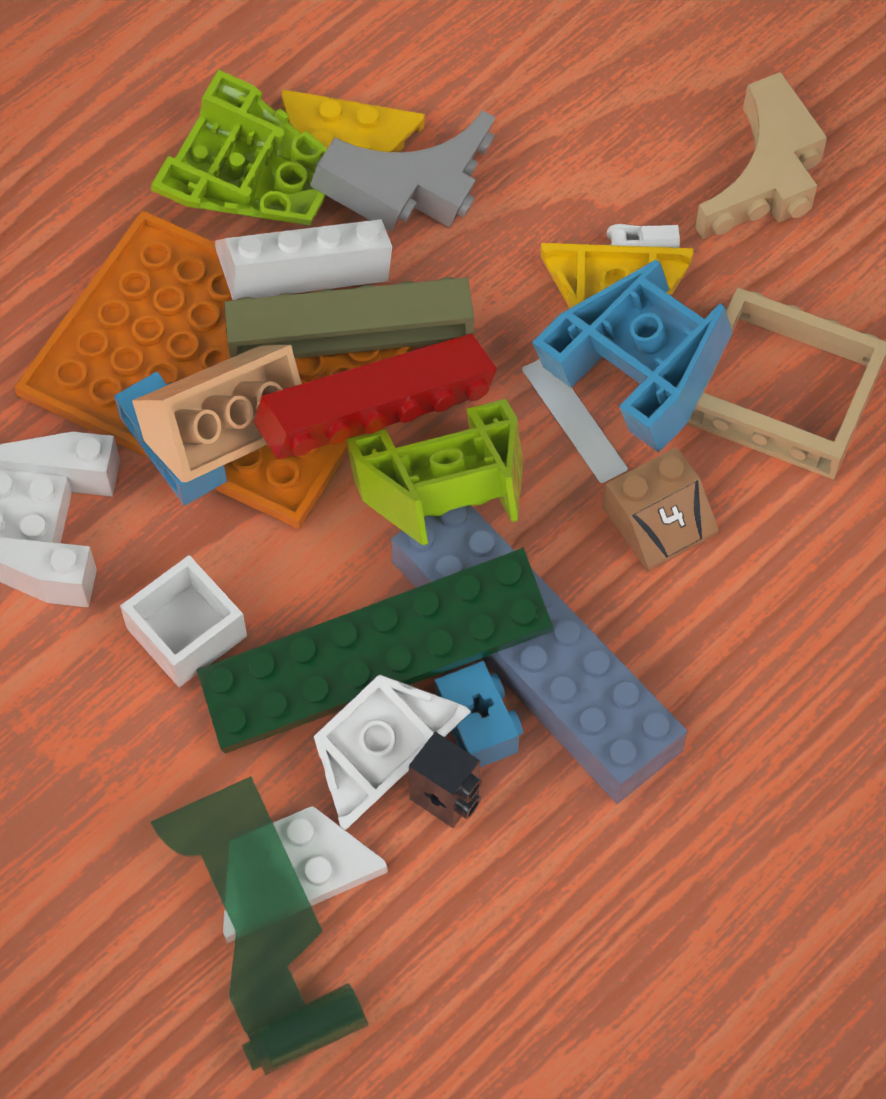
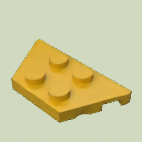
(350, 121)
(588, 269)

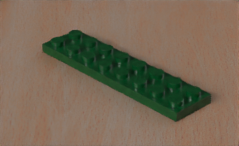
(394, 638)

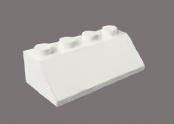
(305, 259)

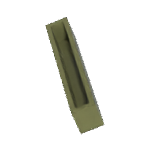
(353, 318)

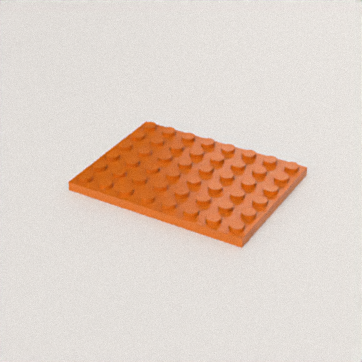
(164, 312)

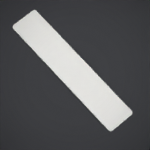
(576, 423)

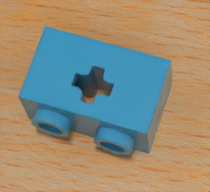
(486, 737)

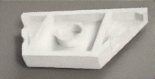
(377, 739)
(323, 858)

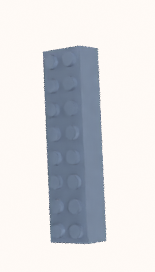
(563, 676)

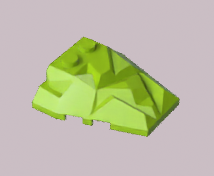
(244, 158)

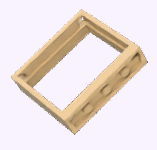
(777, 437)

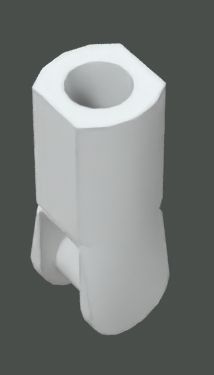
(644, 235)

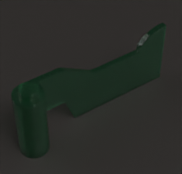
(269, 922)

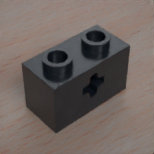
(445, 780)

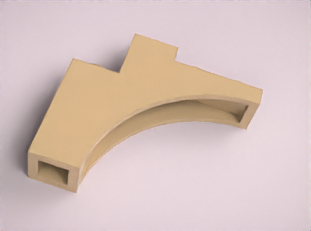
(777, 175)

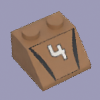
(660, 509)

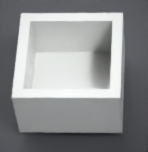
(184, 620)

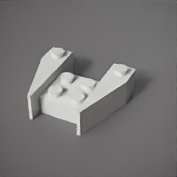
(34, 505)

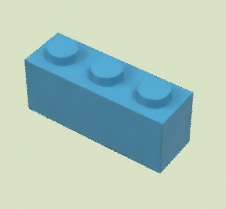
(185, 491)

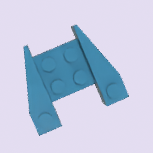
(649, 340)

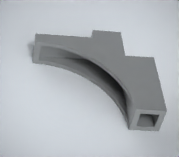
(398, 182)

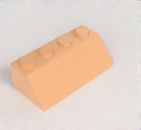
(213, 412)

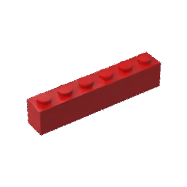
(374, 396)

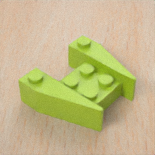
(441, 471)

